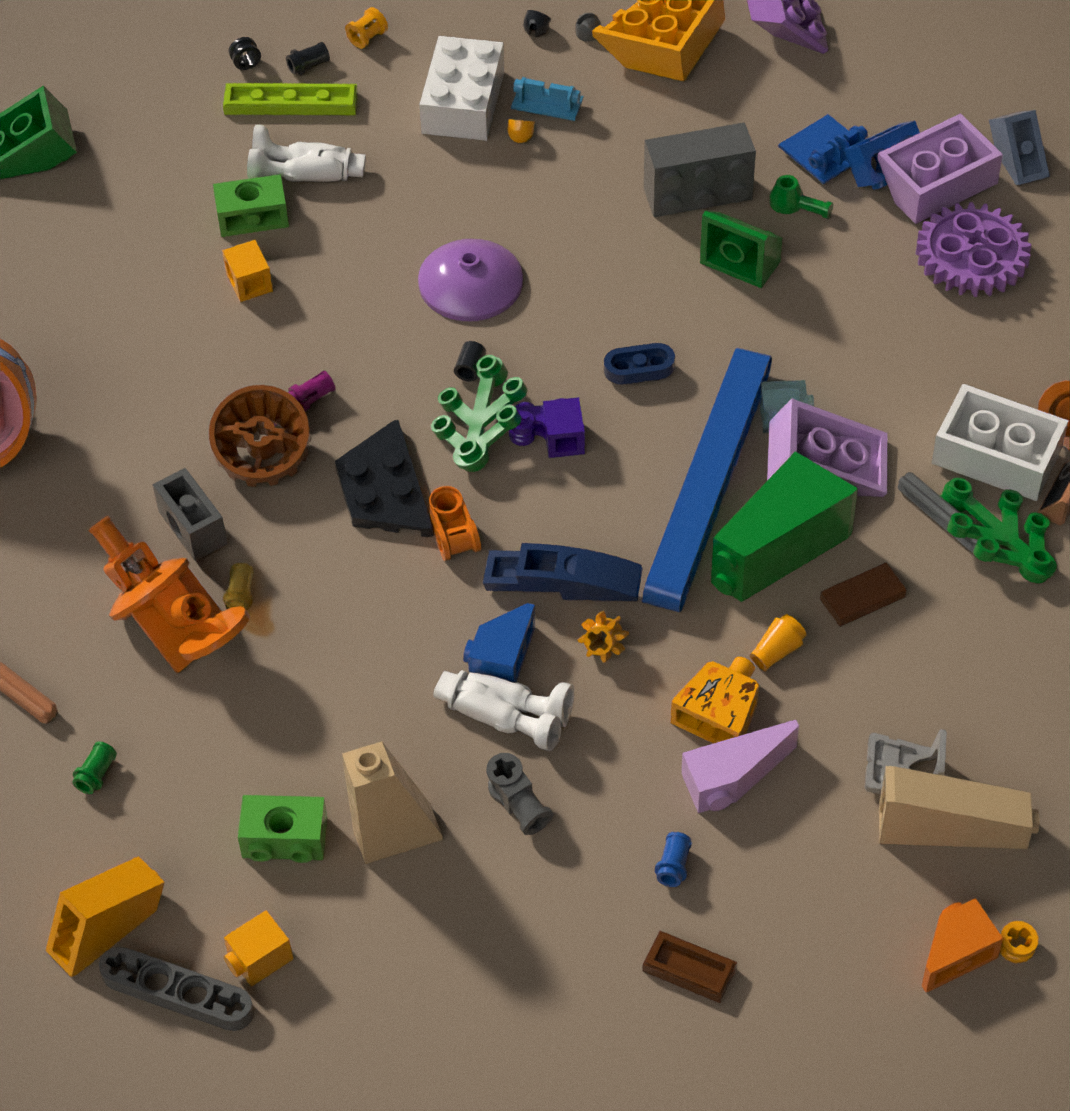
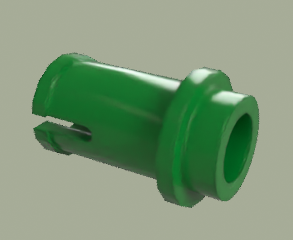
(89, 776)

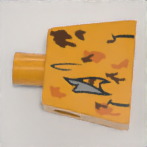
(717, 701)

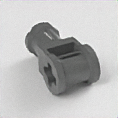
(514, 791)

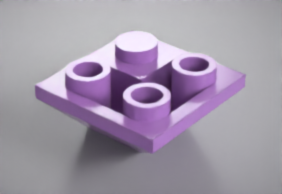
(791, 20)

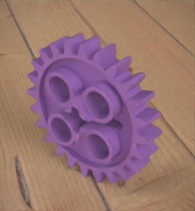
(973, 249)

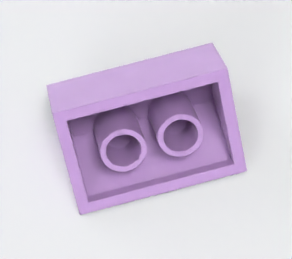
(940, 167)

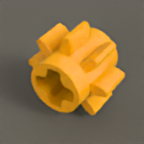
(612, 641)

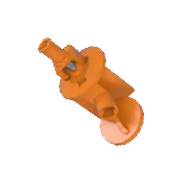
(165, 600)

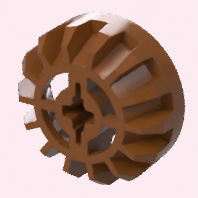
(247, 416)

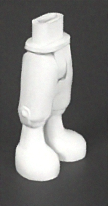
(302, 160)
(502, 701)

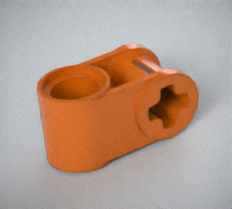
(453, 528)

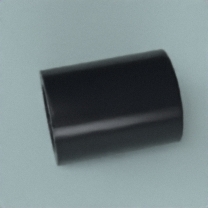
(467, 360)

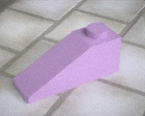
(730, 768)

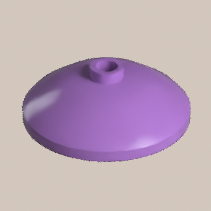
(470, 280)

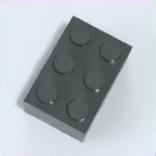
(699, 169)

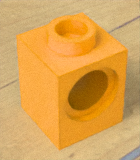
(247, 270)

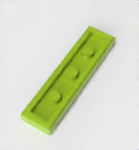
(289, 99)

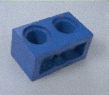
(861, 153)

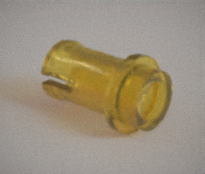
(239, 586)

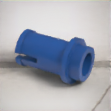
(671, 868)

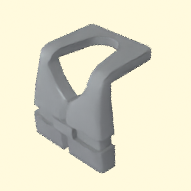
(902, 754)

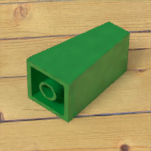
(782, 527)

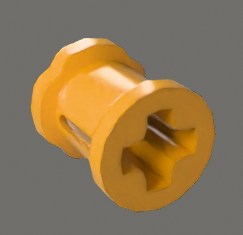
(373, 29)

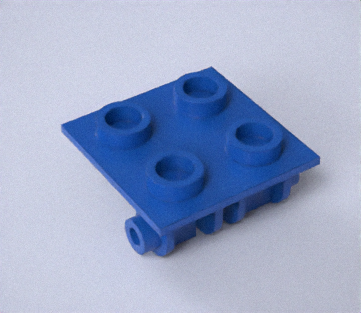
(821, 147)

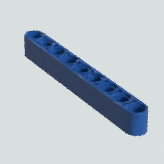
(706, 481)

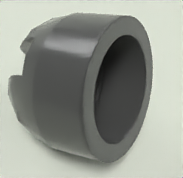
(585, 25)

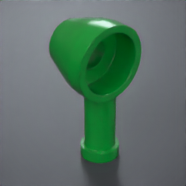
(788, 198)

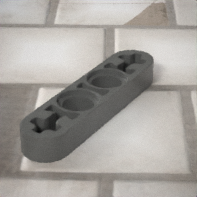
(178, 984)

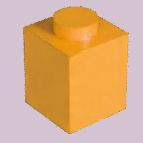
(257, 949)

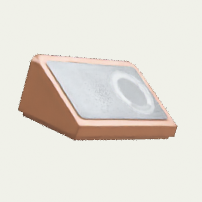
(1057, 501)

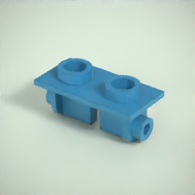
(556, 101)

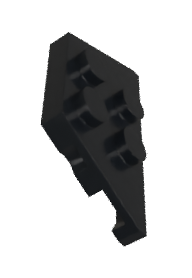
(382, 484)

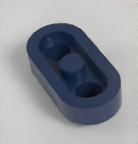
(639, 363)

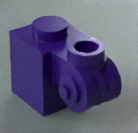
(556, 421)

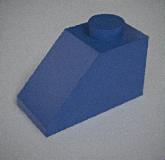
(502, 644)

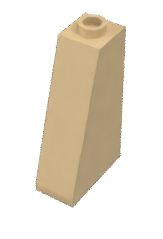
(386, 805)
(952, 812)

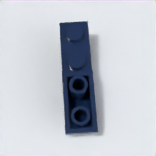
(563, 569)

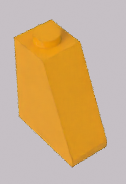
(101, 913)

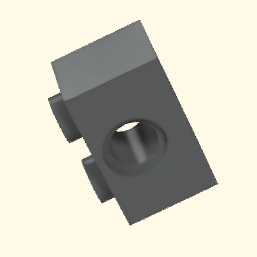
(190, 514)

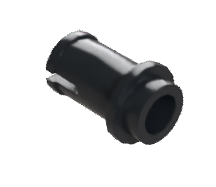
(309, 57)

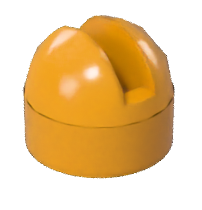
(520, 130)

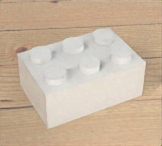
(462, 88)
(999, 441)

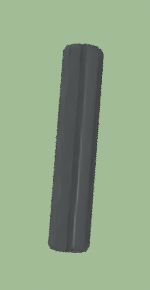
(931, 503)

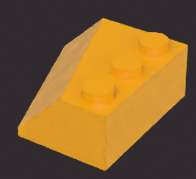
(662, 35)

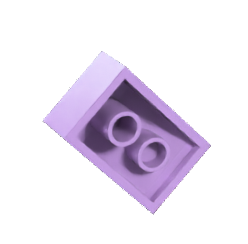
(831, 441)

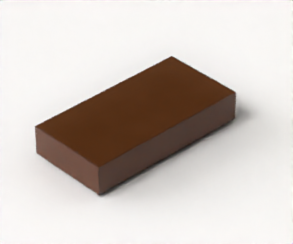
(863, 594)
(689, 966)

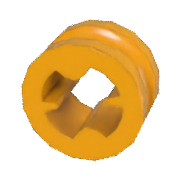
(1024, 952)

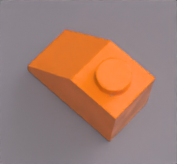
(961, 944)

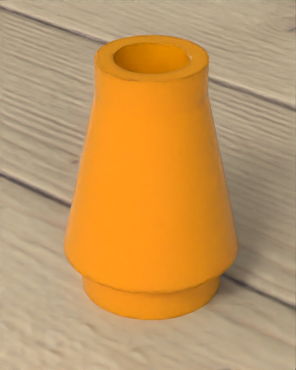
(779, 640)

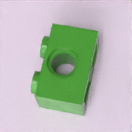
(250, 205)
(267, 814)

